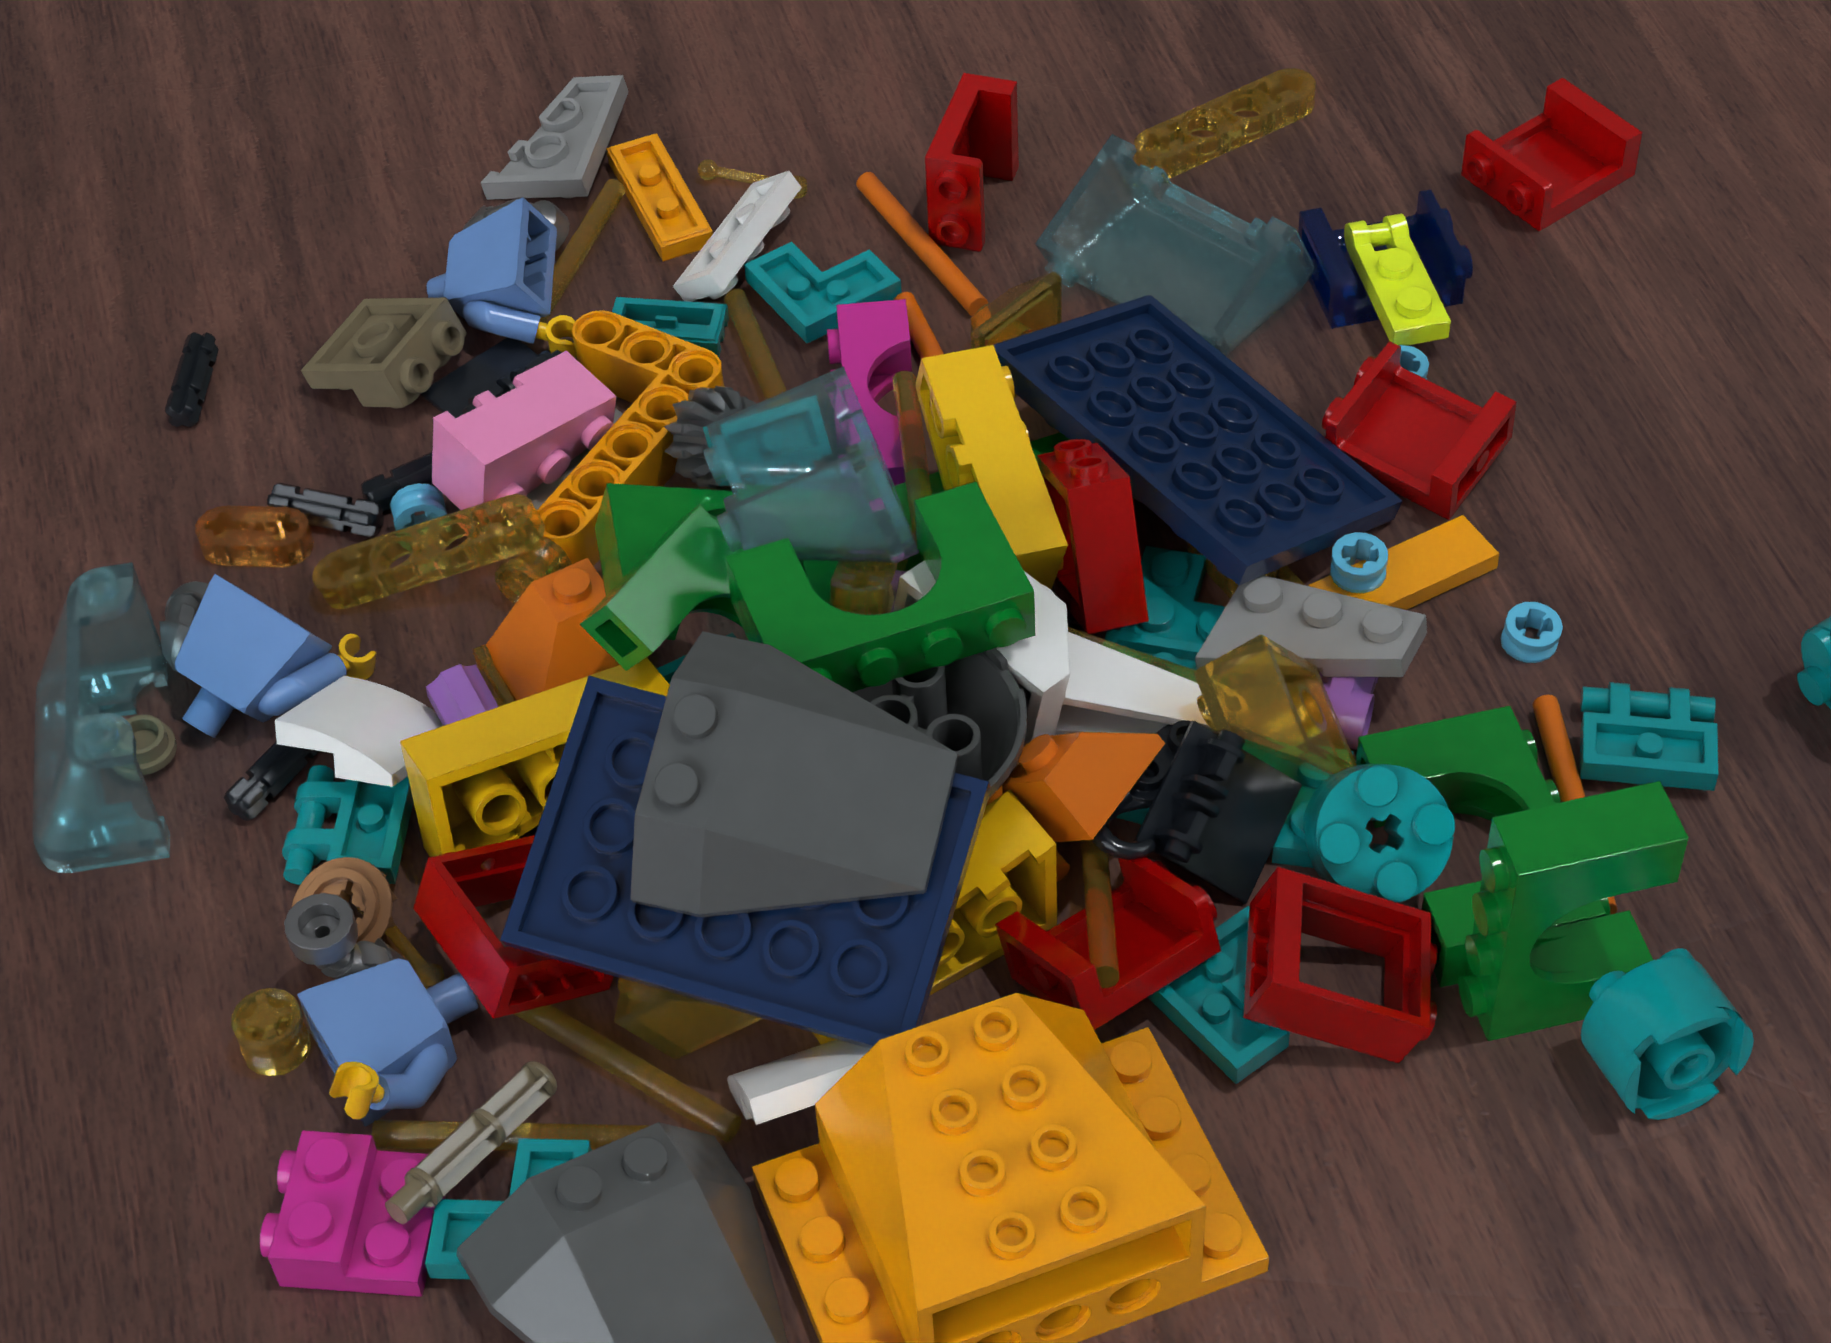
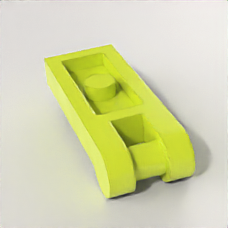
(1397, 281)

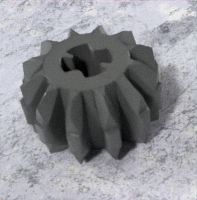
(689, 440)

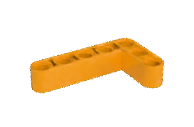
(652, 374)

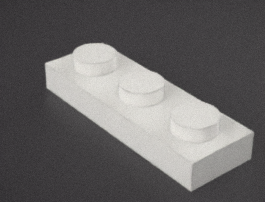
(738, 238)

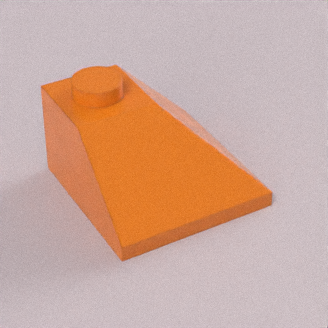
(542, 634)
(1079, 778)

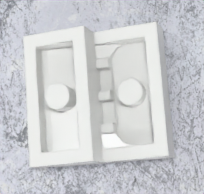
(360, 726)
(793, 1080)

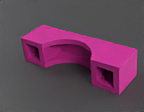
(874, 347)

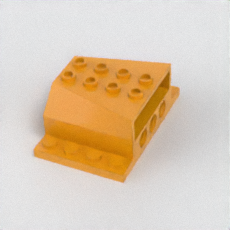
(1005, 1187)

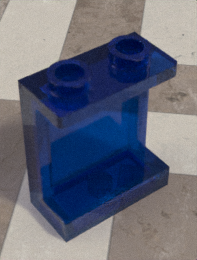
(1339, 284)

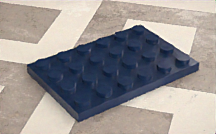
(1196, 437)
(821, 968)

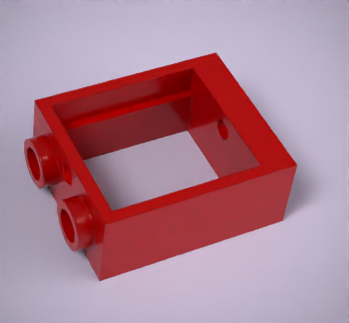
(1097, 515)
(1400, 933)
(500, 976)

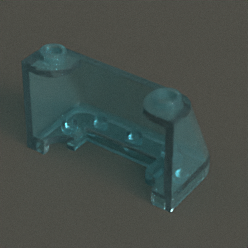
(1141, 235)
(809, 474)
(87, 779)

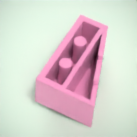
(521, 436)

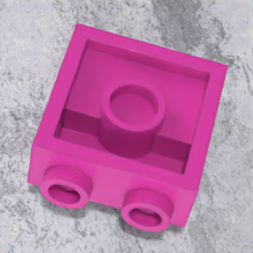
(336, 1219)

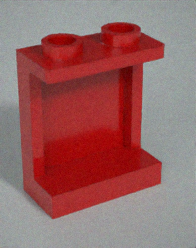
(971, 142)
(1555, 158)
(1418, 433)
(1159, 931)

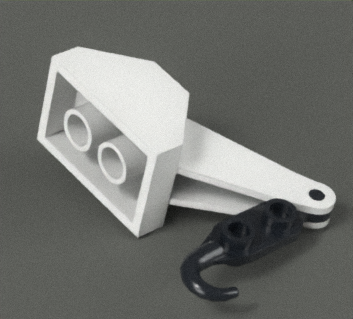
(1089, 688)

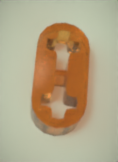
(254, 536)

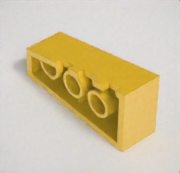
(984, 441)
(495, 770)
(1007, 873)

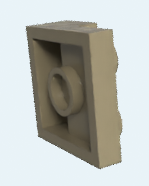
(388, 350)

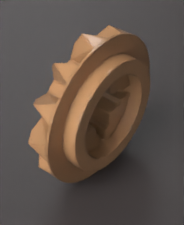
(364, 883)

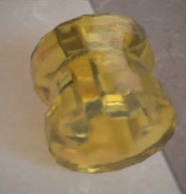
(518, 572)
(255, 1028)

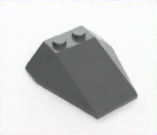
(781, 790)
(630, 1248)

